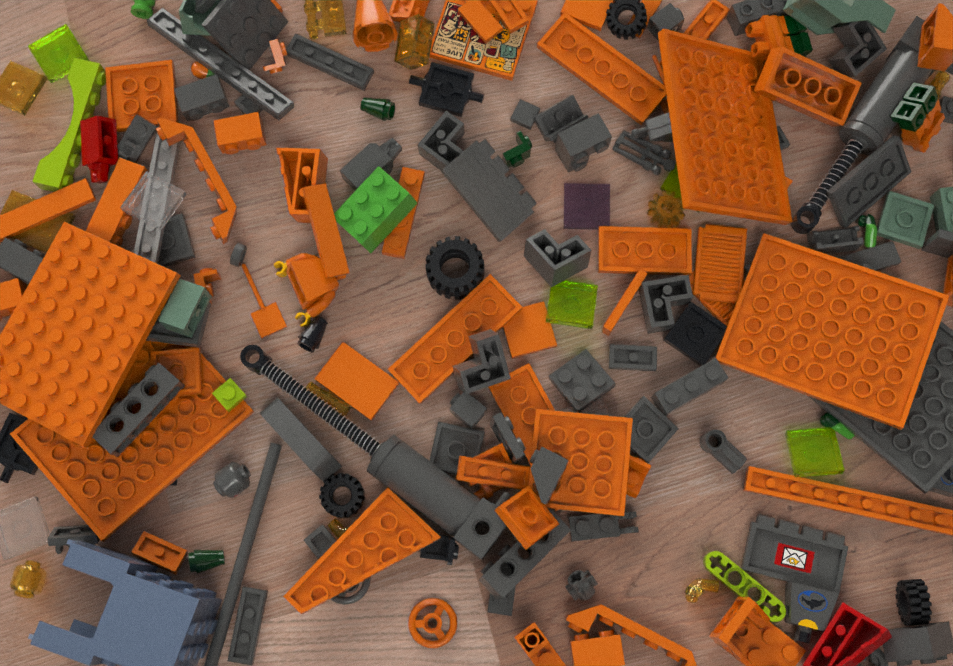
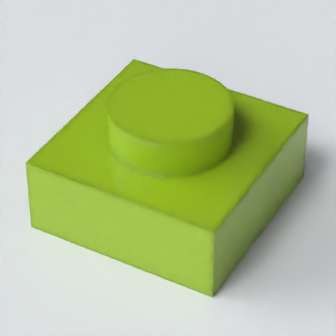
(229, 394)

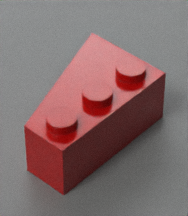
(847, 639)

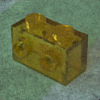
(414, 42)

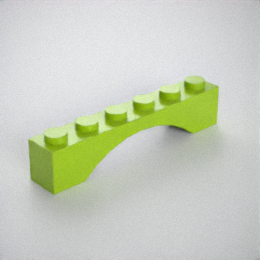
(58, 167)

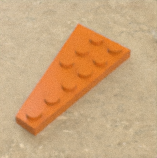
(374, 542)

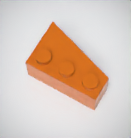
(301, 169)

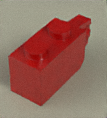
(99, 146)

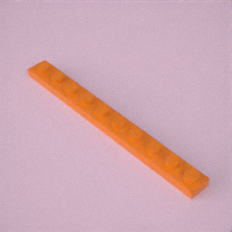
(849, 500)

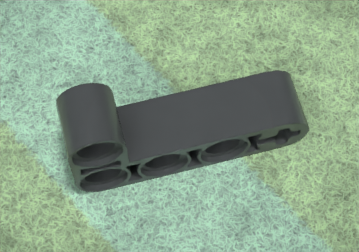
(300, 440)

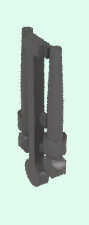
(668, 164)

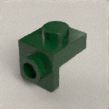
(518, 154)

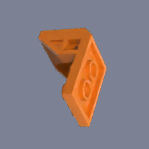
(753, 639)

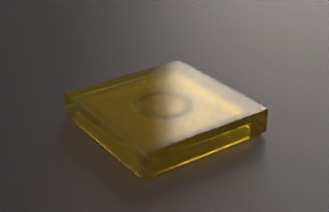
(20, 87)

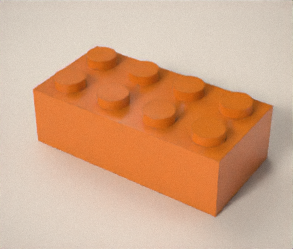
(807, 86)

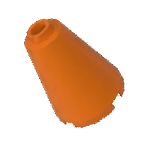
(373, 26)

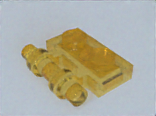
(332, 17)

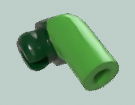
(870, 230)
(828, 420)

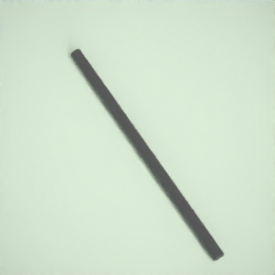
(243, 555)

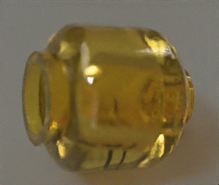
(28, 579)

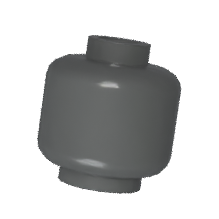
(232, 479)

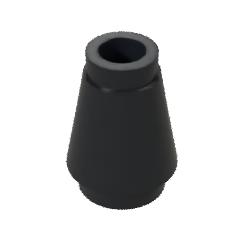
(312, 335)

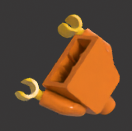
(309, 284)

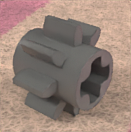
(581, 585)

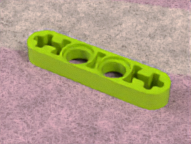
(745, 584)

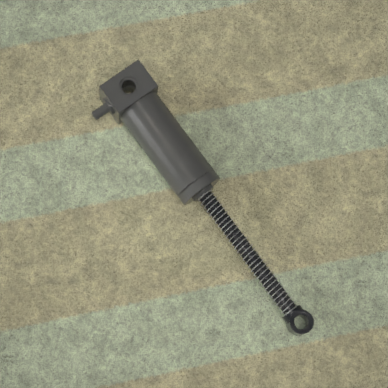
(401, 468)

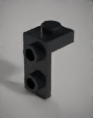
(442, 549)

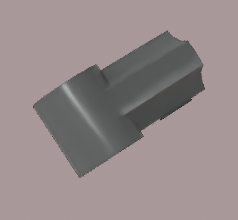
(725, 452)

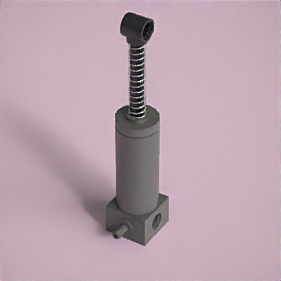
(871, 120)

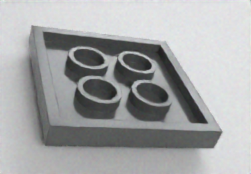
(245, 28)

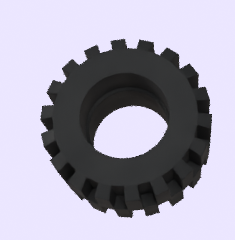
(449, 250)

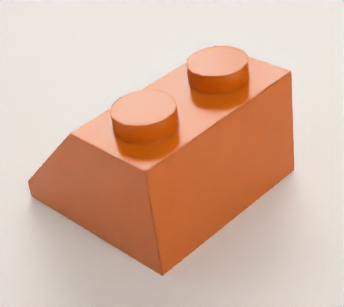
(937, 40)

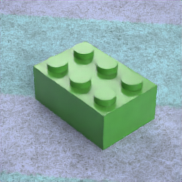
(375, 209)

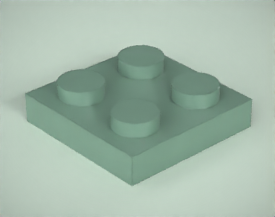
(904, 219)

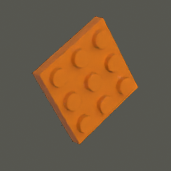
(141, 90)

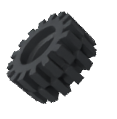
(626, 30)
(331, 485)
(913, 602)

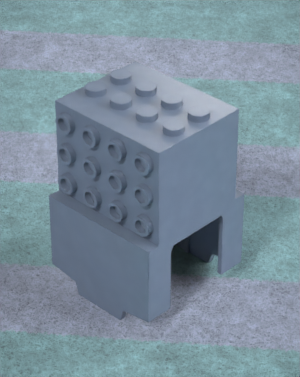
(144, 620)

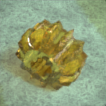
(660, 215)

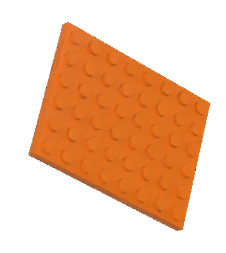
(723, 130)
(832, 330)
(79, 331)
(114, 488)

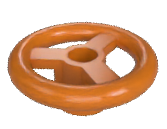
(442, 638)

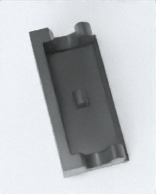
(835, 240)

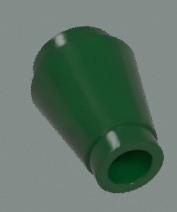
(379, 108)
(205, 560)

